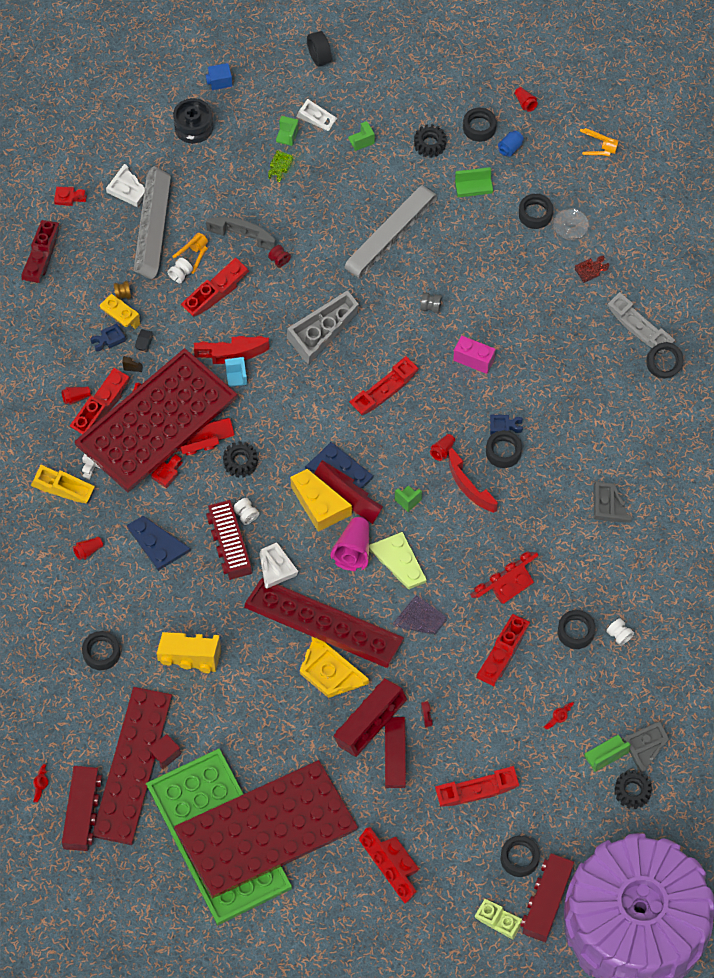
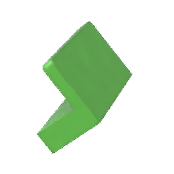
(473, 182)
(607, 753)

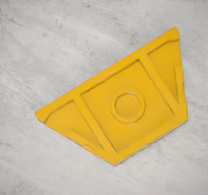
(329, 670)

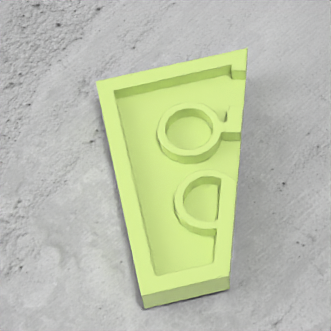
(399, 559)

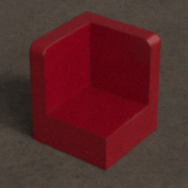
(165, 751)

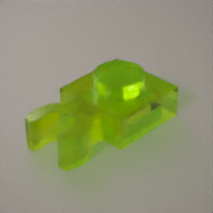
(280, 163)

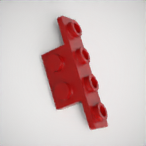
(208, 436)
(510, 581)
(392, 861)

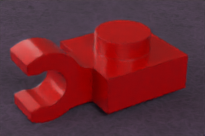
(68, 195)
(168, 472)

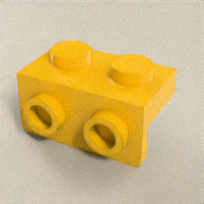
(120, 311)

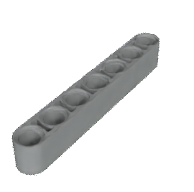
(152, 223)
(390, 231)

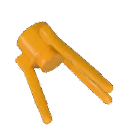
(609, 144)
(197, 244)

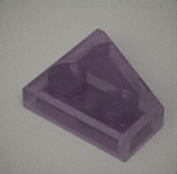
(420, 617)

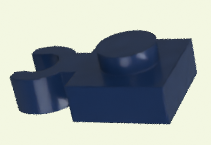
(109, 336)
(502, 422)

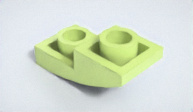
(498, 919)

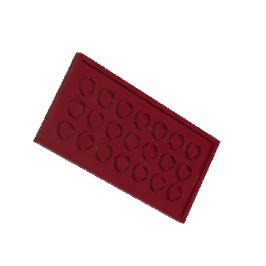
(156, 420)
(265, 829)

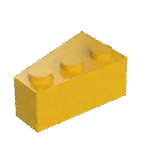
(319, 500)
(189, 651)

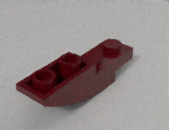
(41, 251)

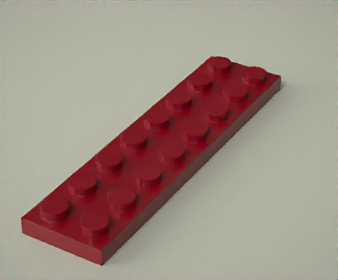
(325, 623)
(132, 766)

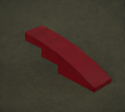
(350, 492)
(395, 753)

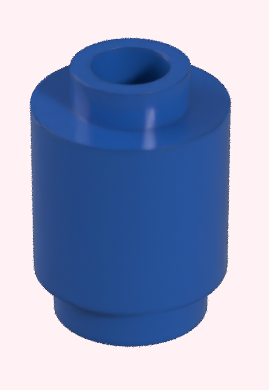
(510, 143)

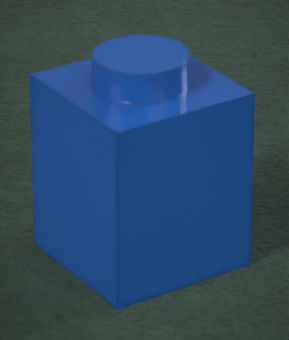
(219, 76)

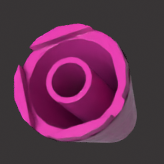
(352, 547)

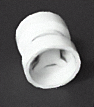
(181, 269)
(245, 511)
(620, 632)

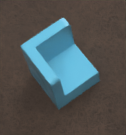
(236, 372)

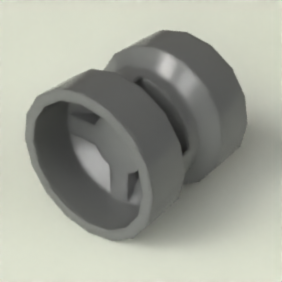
(430, 303)

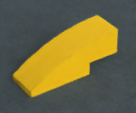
(62, 484)

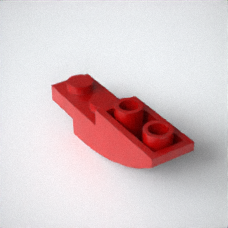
(213, 291)
(239, 347)
(102, 402)
(503, 650)

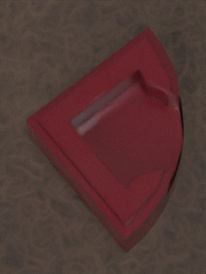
(425, 710)

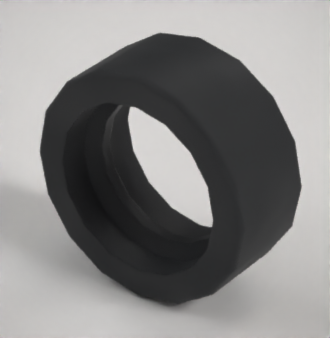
(319, 48)
(476, 135)
(535, 199)
(678, 357)
(503, 462)
(571, 642)
(101, 664)
(518, 871)

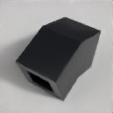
(143, 340)

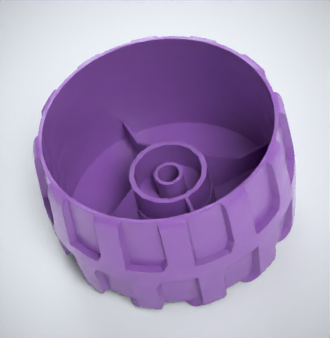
(616, 939)

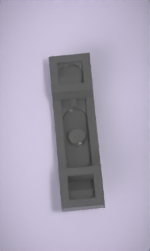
(221, 224)

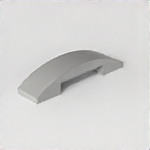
(636, 323)

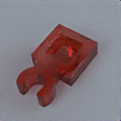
(588, 269)

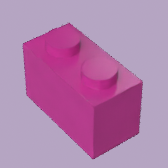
(474, 354)

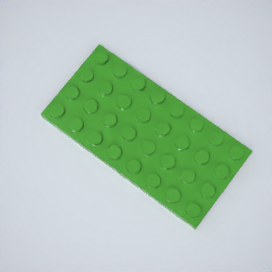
(193, 791)

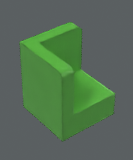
(288, 130)
(363, 138)
(408, 497)

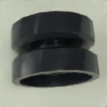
(193, 120)

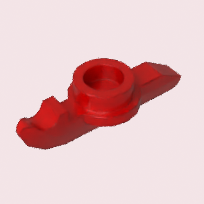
(559, 715)
(40, 783)

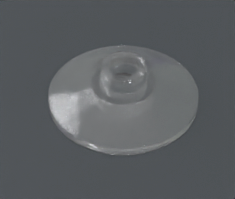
(573, 218)

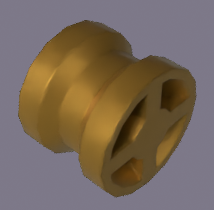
(122, 290)

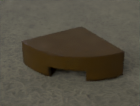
(129, 365)

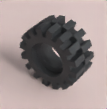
(430, 132)
(240, 449)
(641, 781)

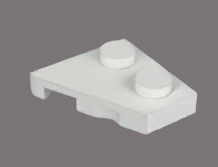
(126, 187)
(276, 565)

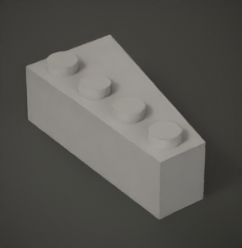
(320, 327)

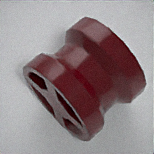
(279, 256)

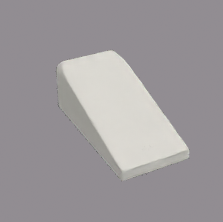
(315, 115)

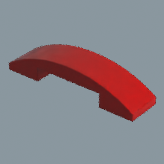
(386, 387)
(483, 499)
(477, 789)

